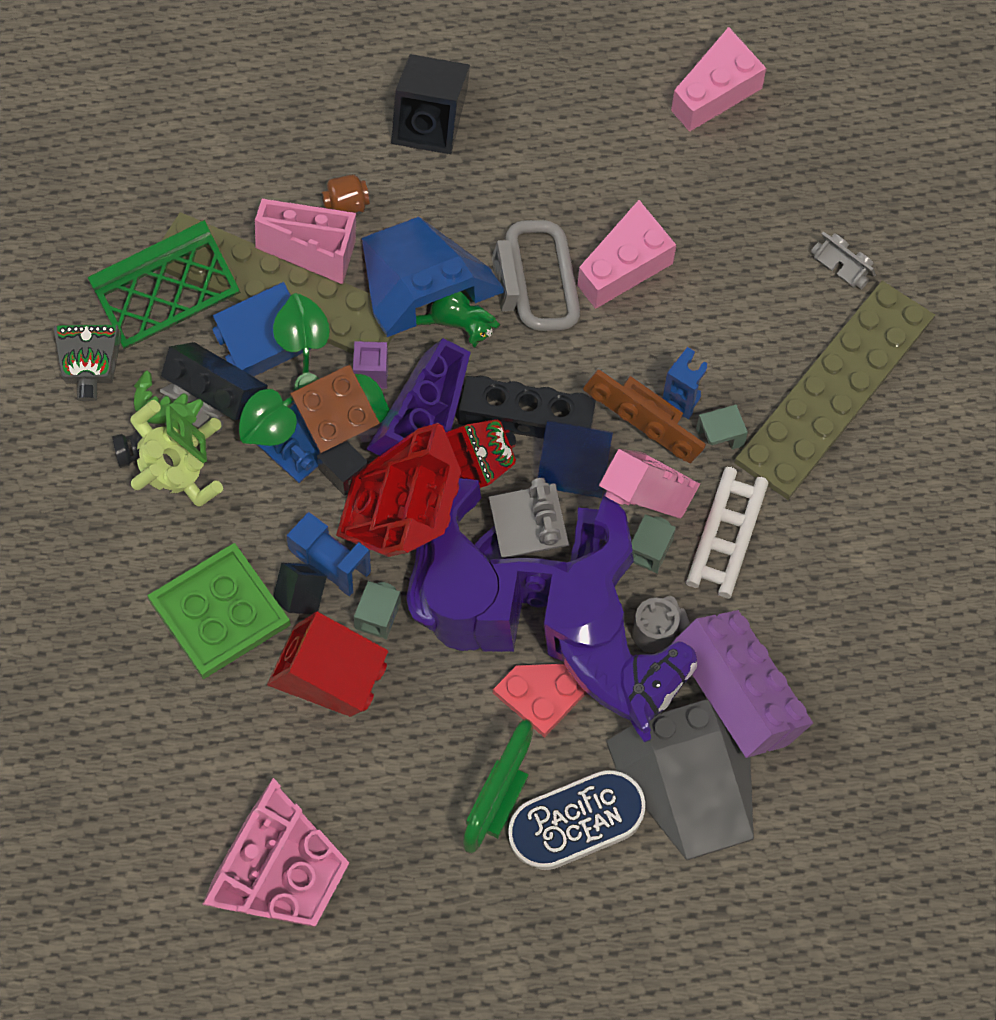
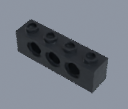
(515, 395)

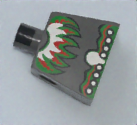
(87, 356)

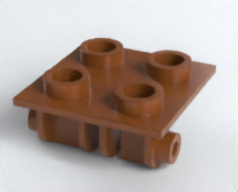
(334, 408)

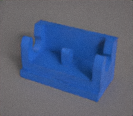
(682, 384)

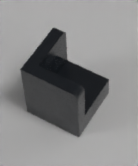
(341, 465)
(299, 588)

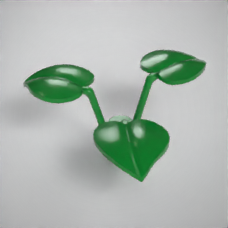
(296, 327)

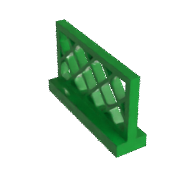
(158, 257)

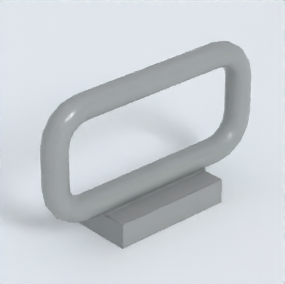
(510, 274)

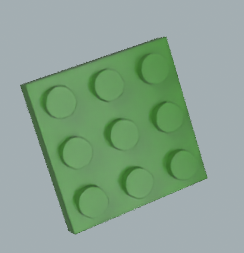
(219, 610)

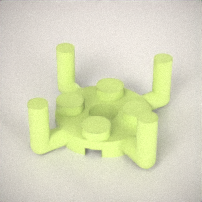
(185, 466)

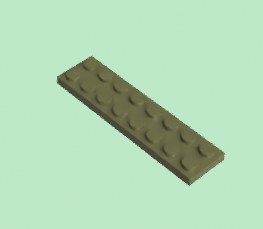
(255, 271)
(834, 389)

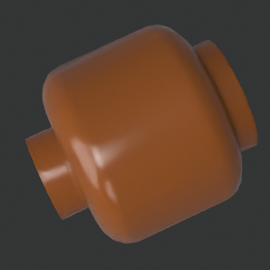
(346, 194)

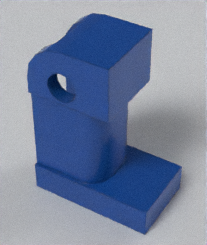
(315, 546)

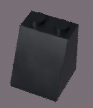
(429, 103)

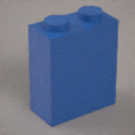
(249, 331)

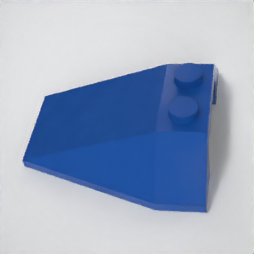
(417, 266)

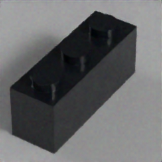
(210, 378)

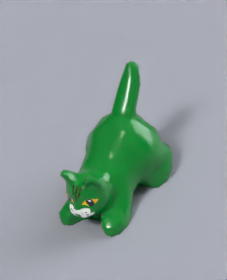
(458, 313)

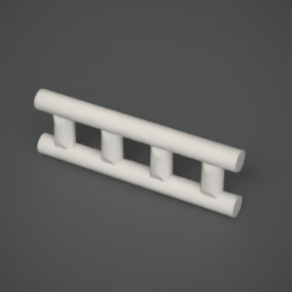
(711, 542)

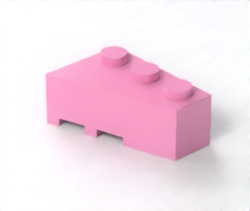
(718, 81)
(307, 236)
(626, 257)

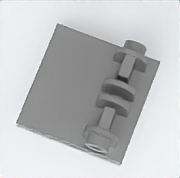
(528, 520)

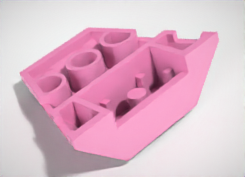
(278, 864)

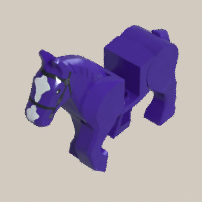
(477, 600)

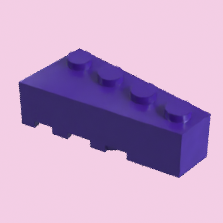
(427, 396)

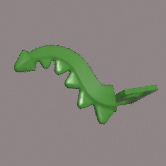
(174, 414)

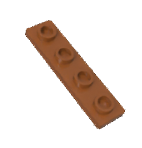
(646, 412)

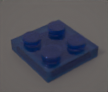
(575, 458)

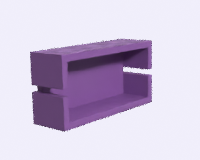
(744, 684)

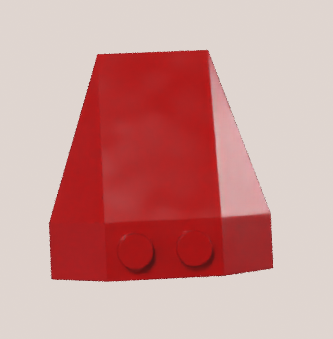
(403, 494)

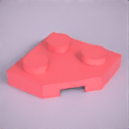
(540, 694)

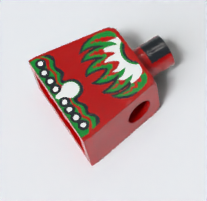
(483, 450)

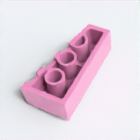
(648, 483)

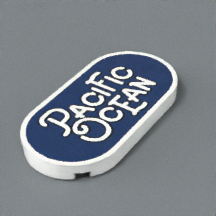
(576, 820)

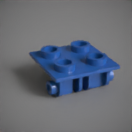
(296, 454)

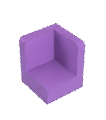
(372, 361)

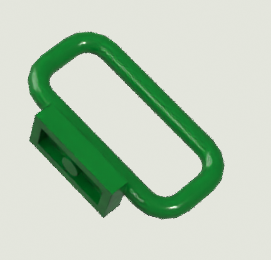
(499, 790)

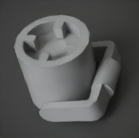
(658, 623)

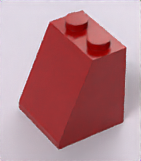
(329, 665)

